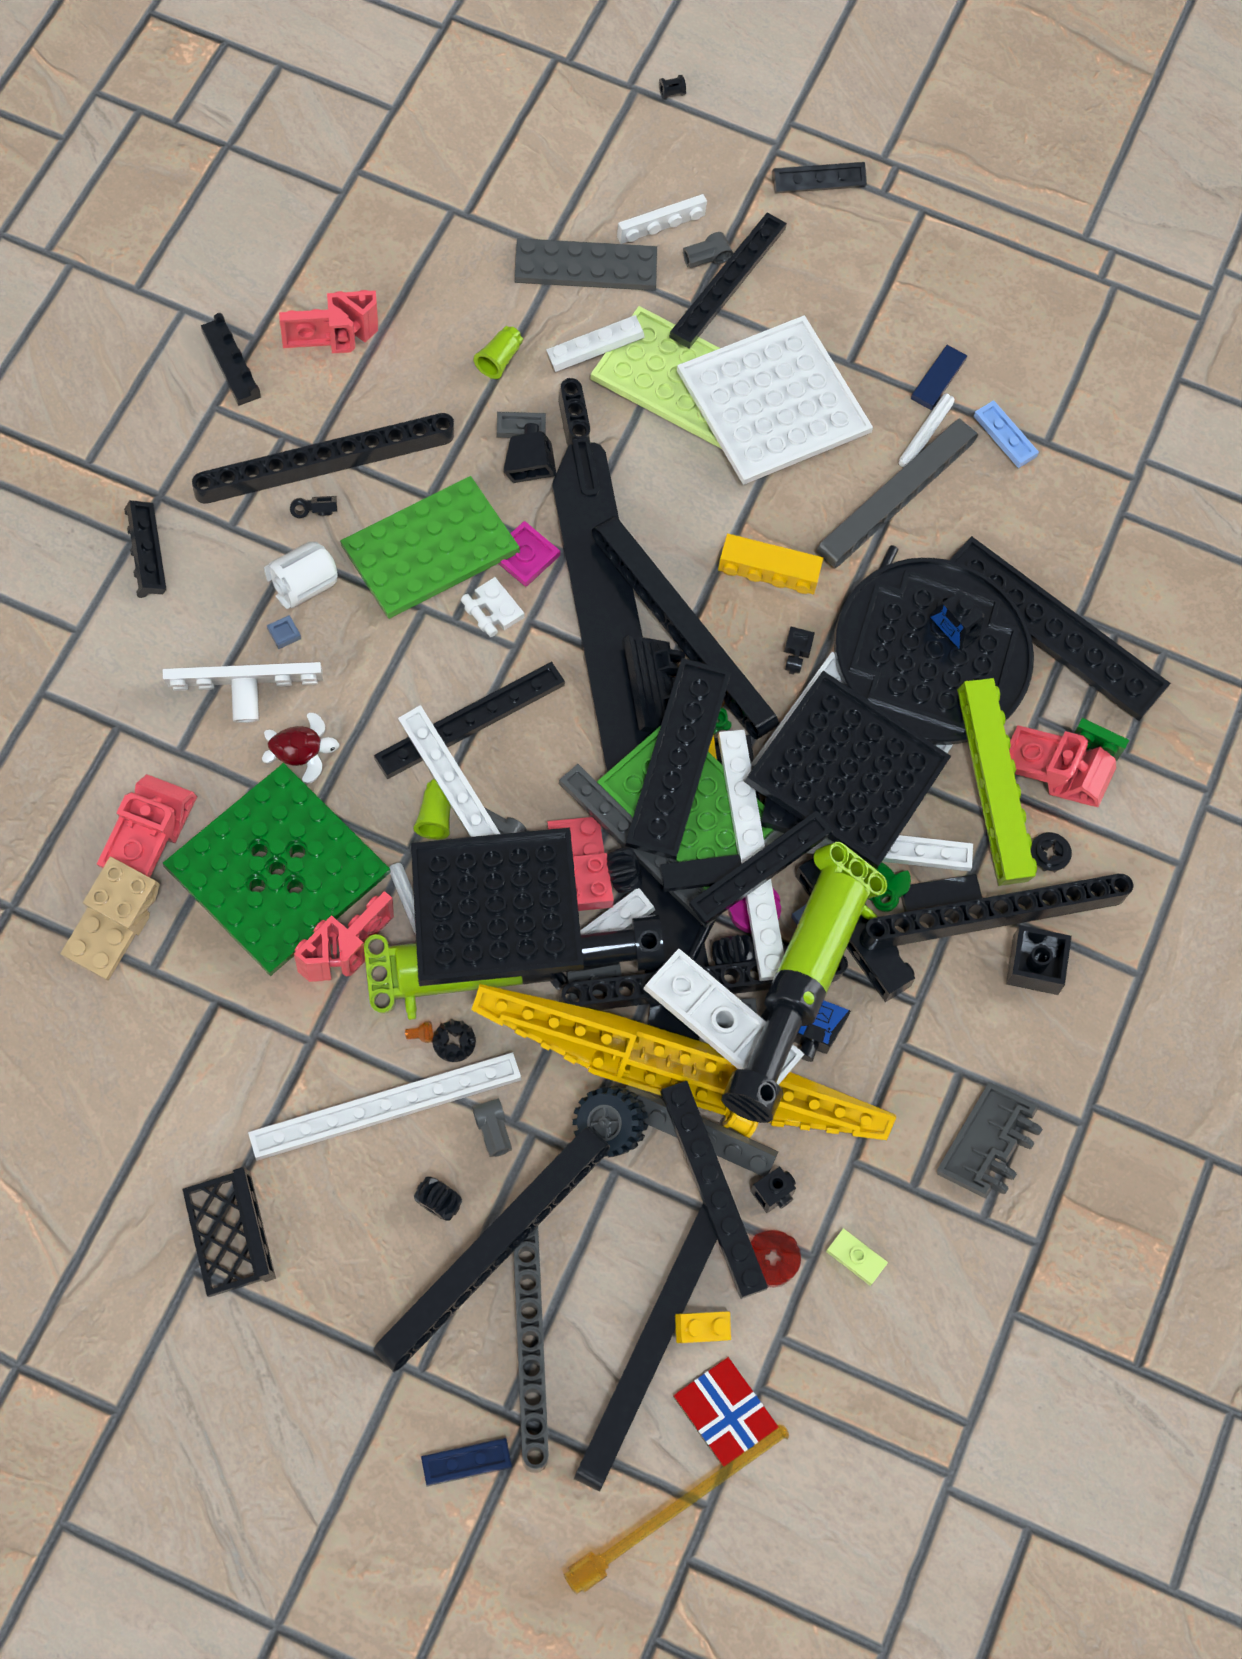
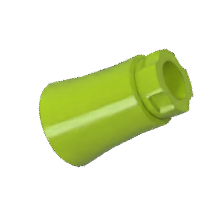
(498, 352)
(434, 814)

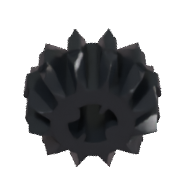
(624, 870)
(733, 950)
(438, 1198)

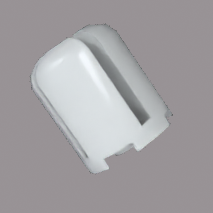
(302, 574)

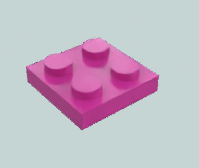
(534, 555)

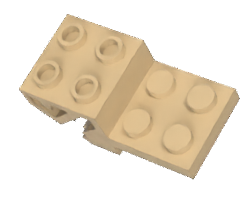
(113, 918)

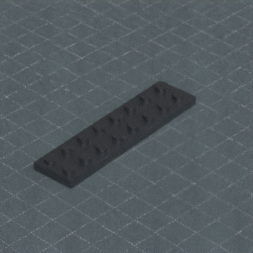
(678, 759)

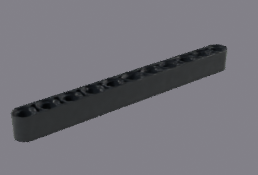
(312, 455)
(682, 623)
(989, 918)
(639, 996)
(491, 1249)
(647, 1354)

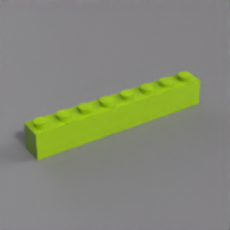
(997, 782)

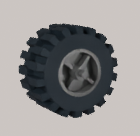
(614, 1117)

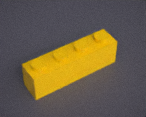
(770, 564)

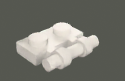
(497, 602)

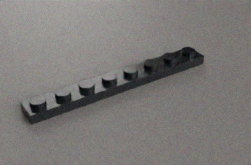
(727, 280)
(475, 717)
(714, 1190)

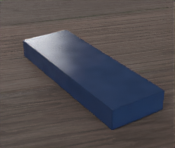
(939, 377)
(466, 1462)

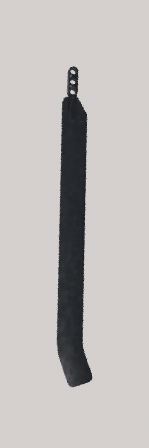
(605, 617)

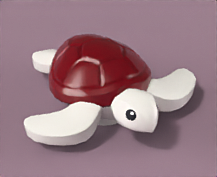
(300, 746)

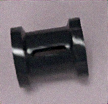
(672, 86)

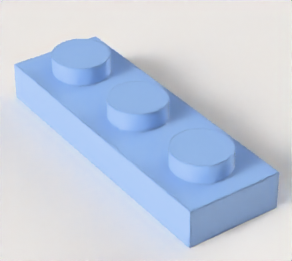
(1006, 434)

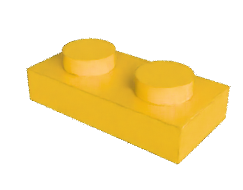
(703, 1327)

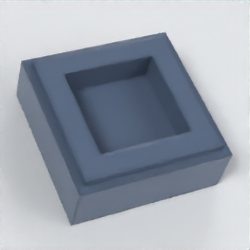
(284, 632)

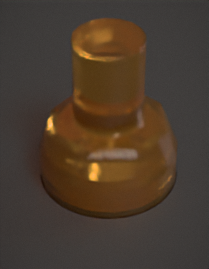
(424, 1032)

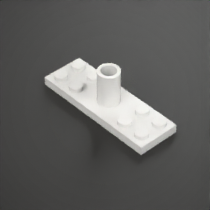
(243, 682)
(711, 1011)

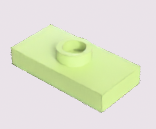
(857, 1257)

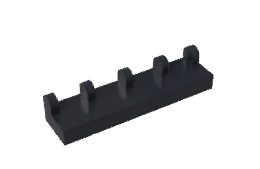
(819, 177)
(230, 360)
(145, 548)

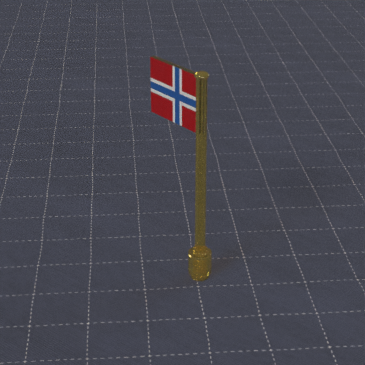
(732, 1427)

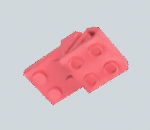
(347, 316)
(1063, 764)
(147, 823)
(590, 863)
(314, 955)

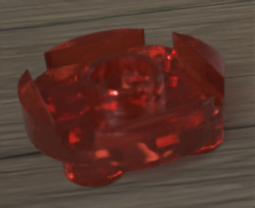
(784, 1247)

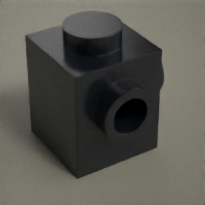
(774, 1189)

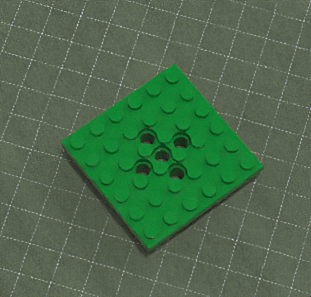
(281, 820)

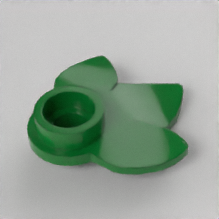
(896, 887)

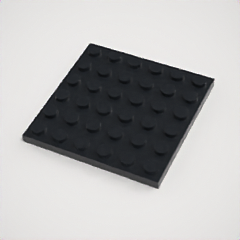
(850, 767)
(495, 907)

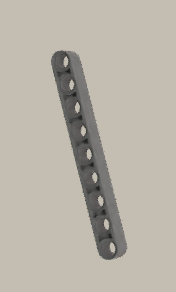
(896, 493)
(531, 1355)

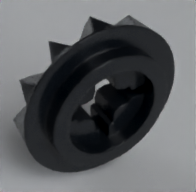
(1061, 849)
(452, 1052)

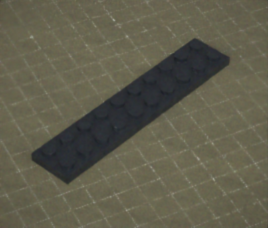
(1071, 637)

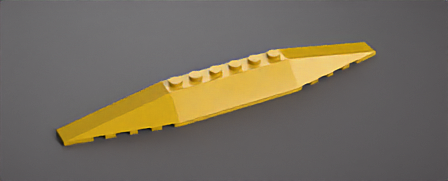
(658, 1059)

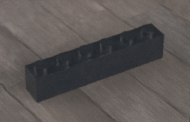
(881, 966)

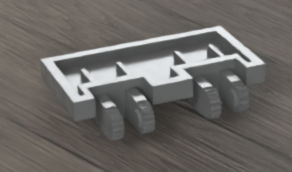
(987, 1136)

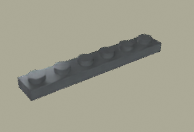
(725, 1142)

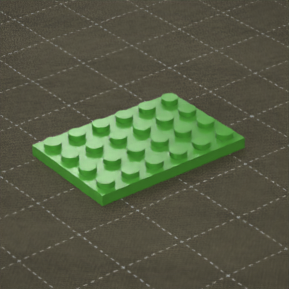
(429, 547)
(710, 823)

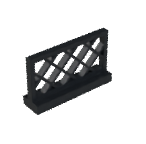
(252, 1225)

